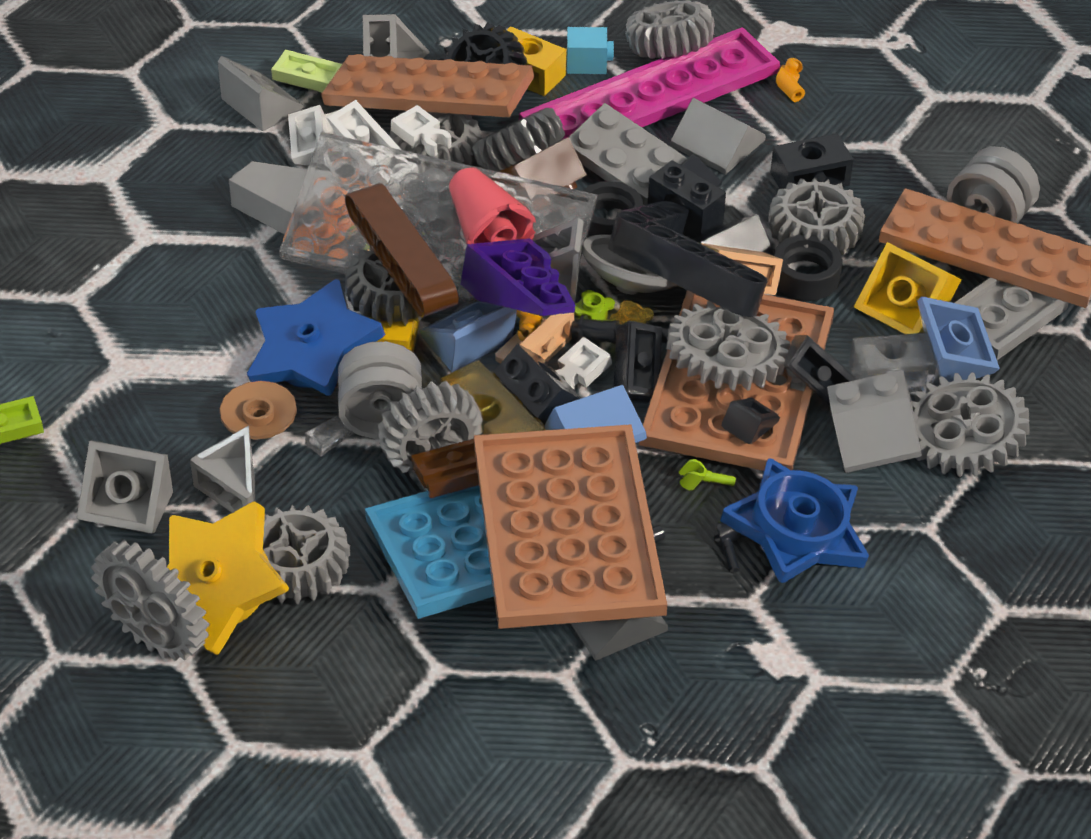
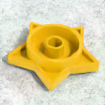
(224, 568)

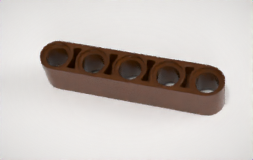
(401, 250)

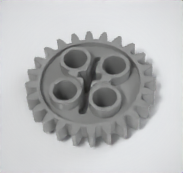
(727, 346)
(969, 424)
(150, 600)

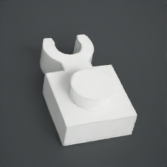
(420, 127)
(583, 363)

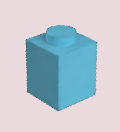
(588, 50)

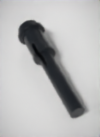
(600, 330)

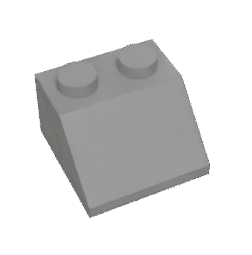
(874, 421)

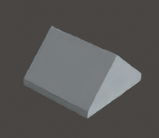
(254, 95)
(715, 137)
(124, 487)

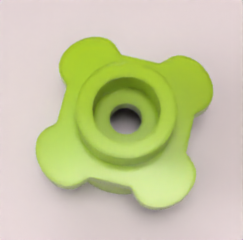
(594, 305)

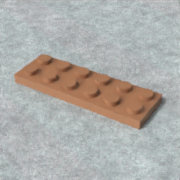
(430, 84)
(990, 247)

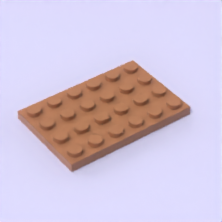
(689, 414)
(568, 527)

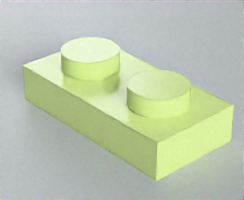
(304, 70)

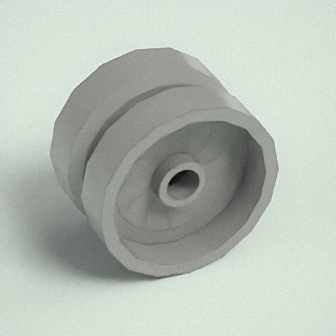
(996, 184)
(370, 380)

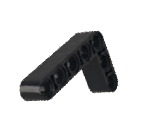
(655, 241)

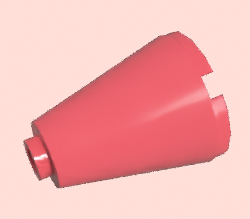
(488, 210)

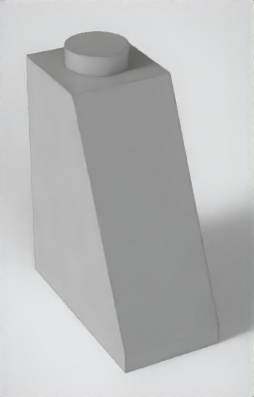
(267, 192)

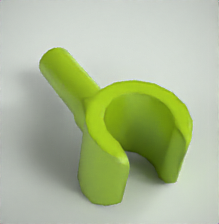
(695, 472)

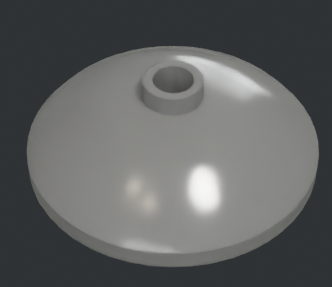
(619, 271)

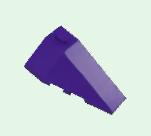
(515, 277)

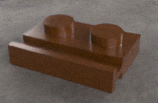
(447, 468)

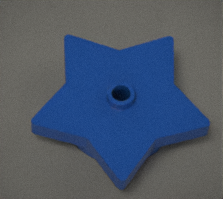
(310, 339)
(799, 521)

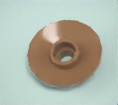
(262, 406)

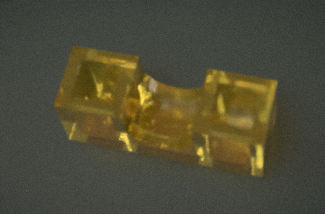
(494, 400)

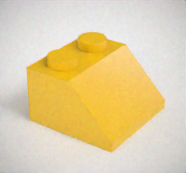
(898, 284)

